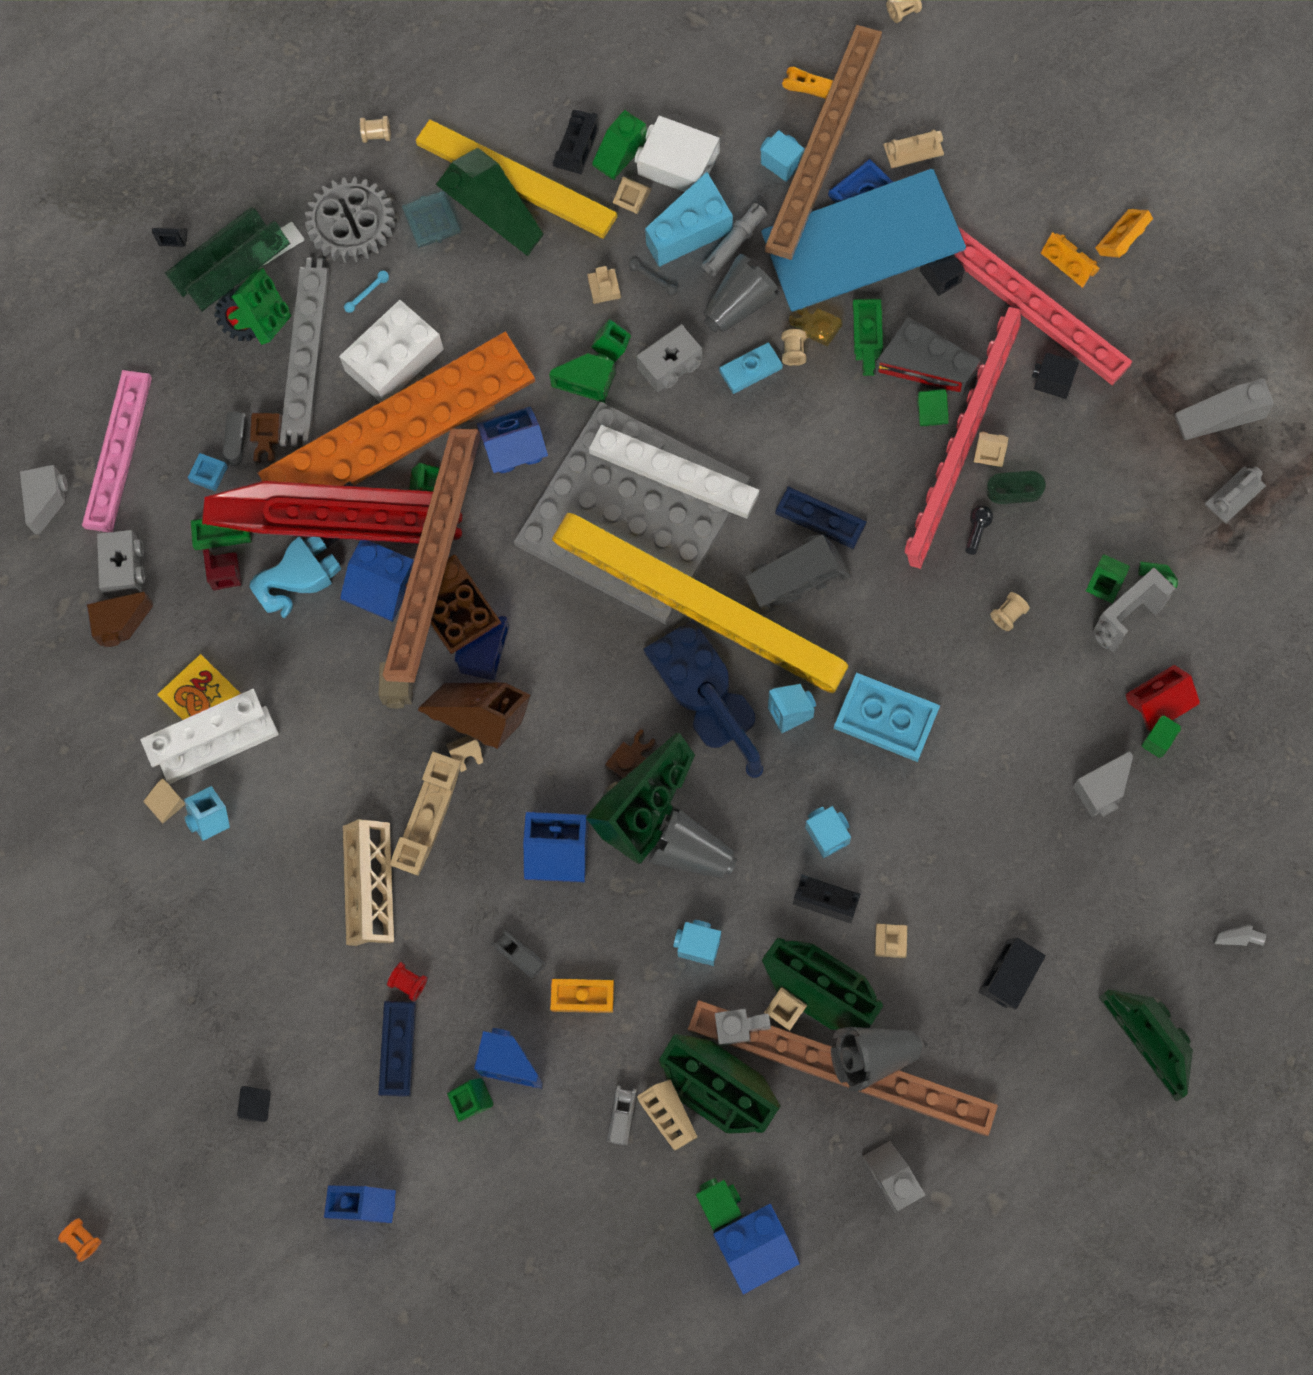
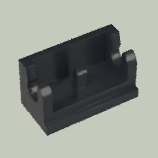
(577, 142)
(826, 899)
(1012, 973)

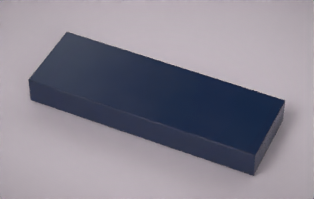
(820, 517)
(397, 1049)

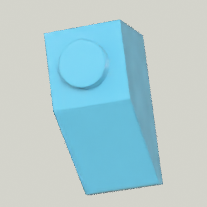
(790, 706)

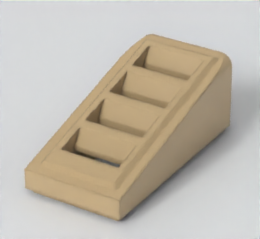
(664, 1104)

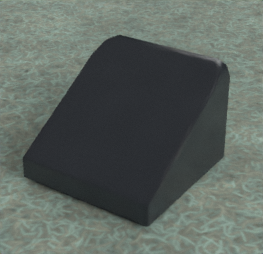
(170, 236)
(253, 1104)

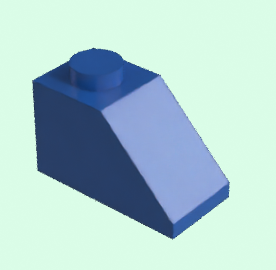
(360, 1203)

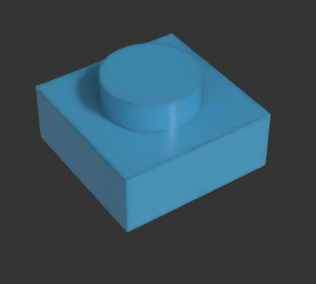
(207, 472)

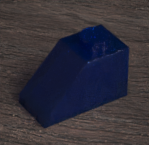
(484, 654)

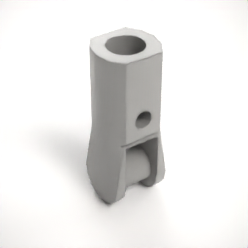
(620, 1120)

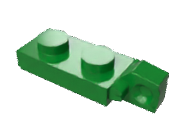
(867, 333)

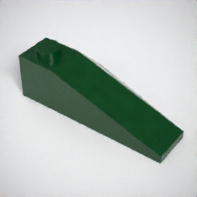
(487, 193)
(636, 806)

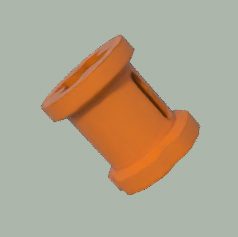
(69, 1236)

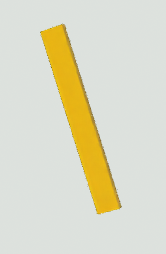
(528, 183)

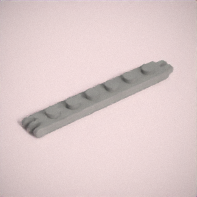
(305, 353)

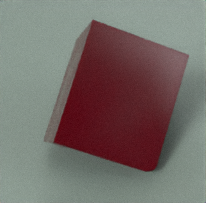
(222, 570)

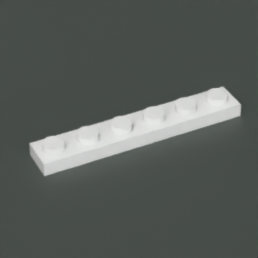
(674, 471)

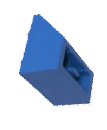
(555, 847)

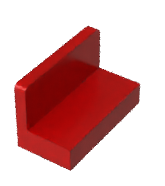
(1164, 695)

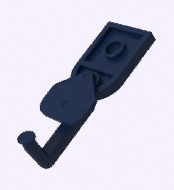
(692, 666)

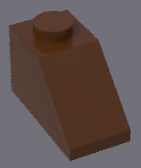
(118, 618)

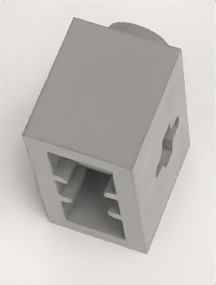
(670, 358)
(120, 563)

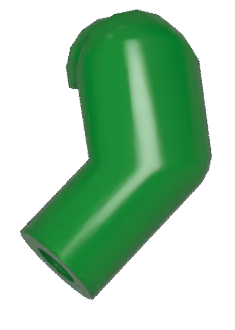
(1164, 570)

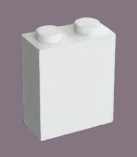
(676, 154)

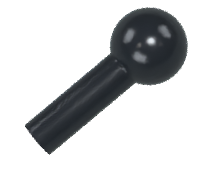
(980, 518)

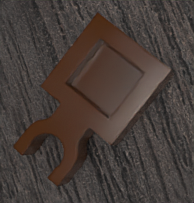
(265, 431)
(628, 758)

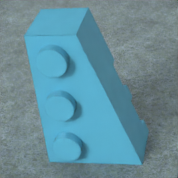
(689, 222)

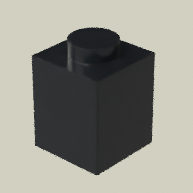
(943, 273)
(1054, 375)

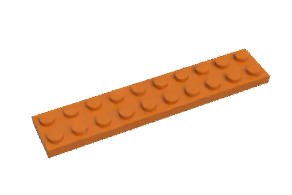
(408, 418)

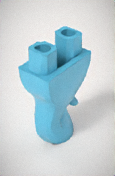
(296, 573)

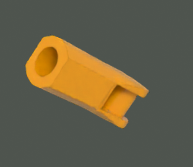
(811, 83)

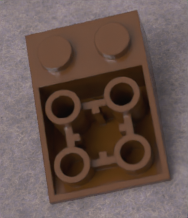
(460, 609)
(479, 709)

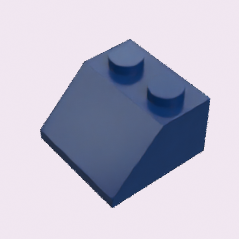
(512, 440)
(376, 579)
(504, 1060)
(756, 1248)

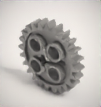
(326, 229)

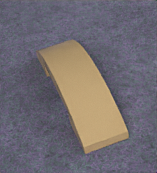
(427, 814)

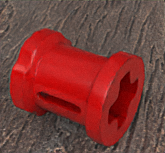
(407, 981)

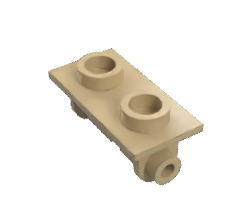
(914, 148)

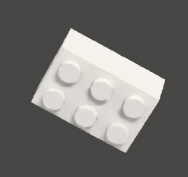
(391, 352)

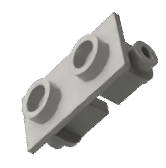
(1236, 493)

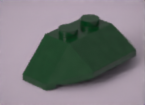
(830, 988)
(1154, 1036)
(718, 1085)

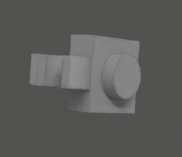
(735, 1026)

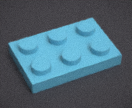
(886, 717)

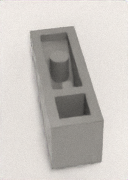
(1226, 410)

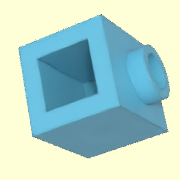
(781, 155)
(206, 813)
(828, 830)
(698, 942)

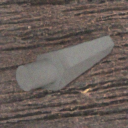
(1240, 936)

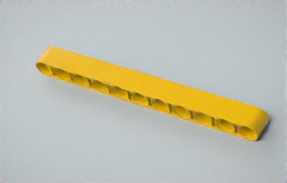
(700, 602)

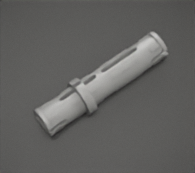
(741, 231)

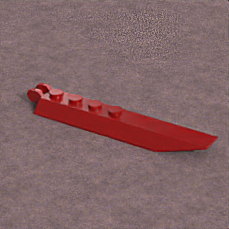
(322, 511)

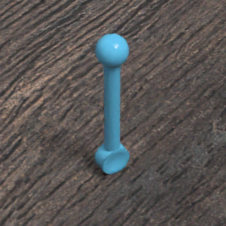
(383, 277)

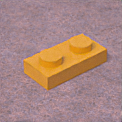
(1124, 233)
(582, 995)

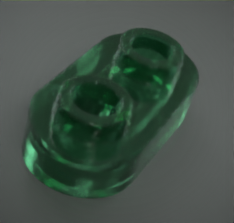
(1014, 486)

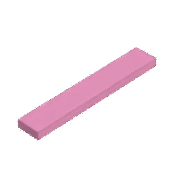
(117, 451)

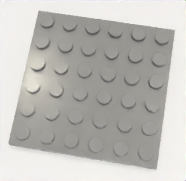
(629, 506)

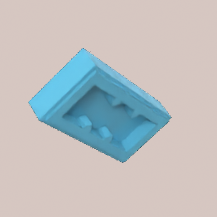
(750, 368)

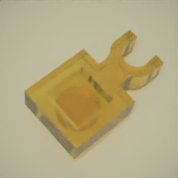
(818, 326)

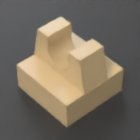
(603, 285)
(991, 449)
(463, 748)
(891, 940)

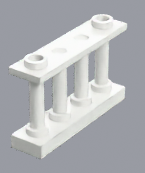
(210, 736)

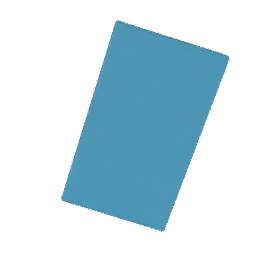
(869, 240)

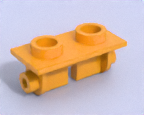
(1067, 259)

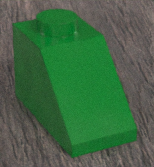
(620, 144)
(585, 376)

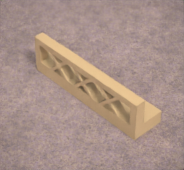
(358, 883)

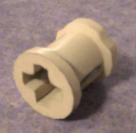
(900, 8)
(375, 129)
(794, 347)
(1010, 611)

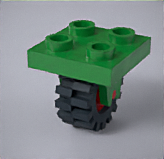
(253, 309)

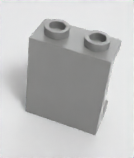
(1151, 590)

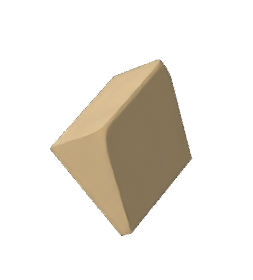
(631, 195)
(164, 801)
(785, 1008)

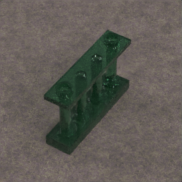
(227, 258)

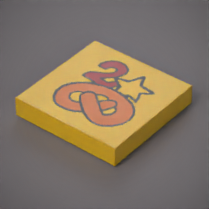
(197, 689)

